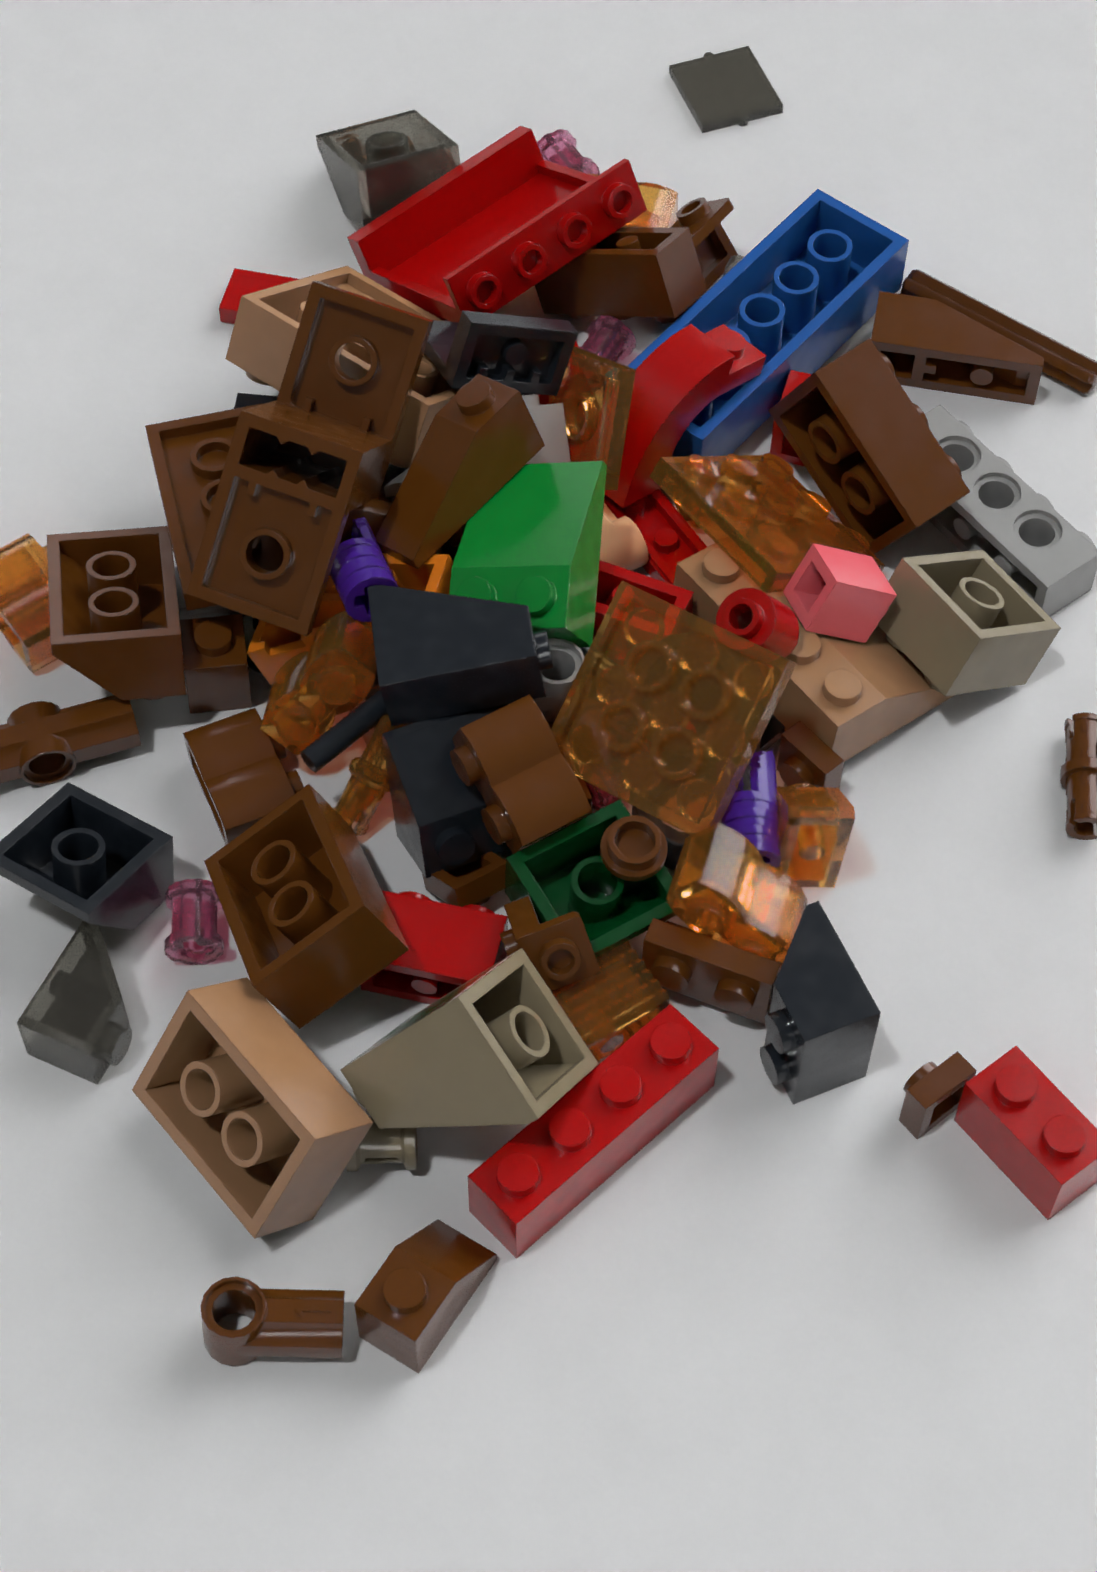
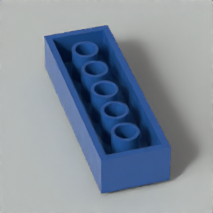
(795, 303)

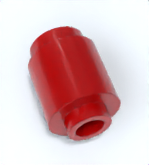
(760, 620)

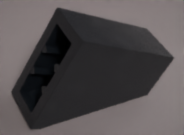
(453, 653)

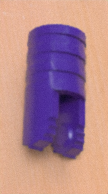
(359, 566)
(756, 810)

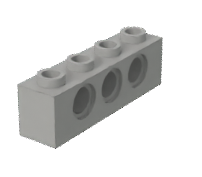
(1012, 521)

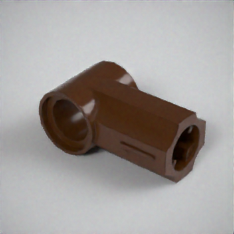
(281, 1324)

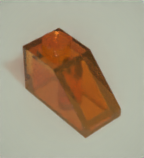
(813, 832)

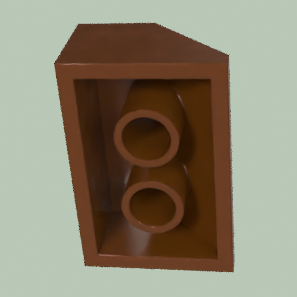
(117, 610)

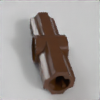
(47, 741)

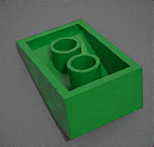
(539, 547)

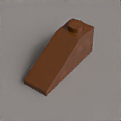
(952, 352)
(460, 466)

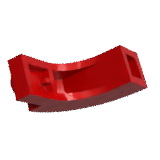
(671, 392)

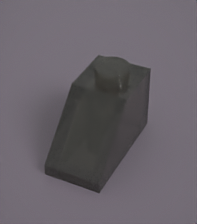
(78, 1011)

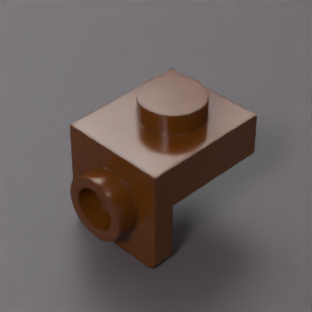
(555, 948)

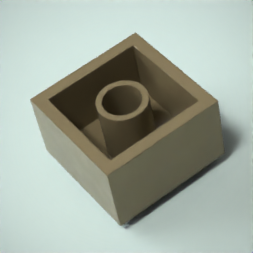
(965, 622)

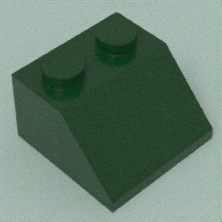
(568, 876)

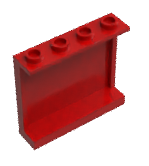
(493, 227)

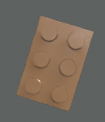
(251, 1106)

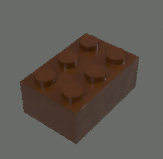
(869, 447)
(304, 907)

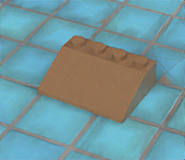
(268, 328)
(840, 687)

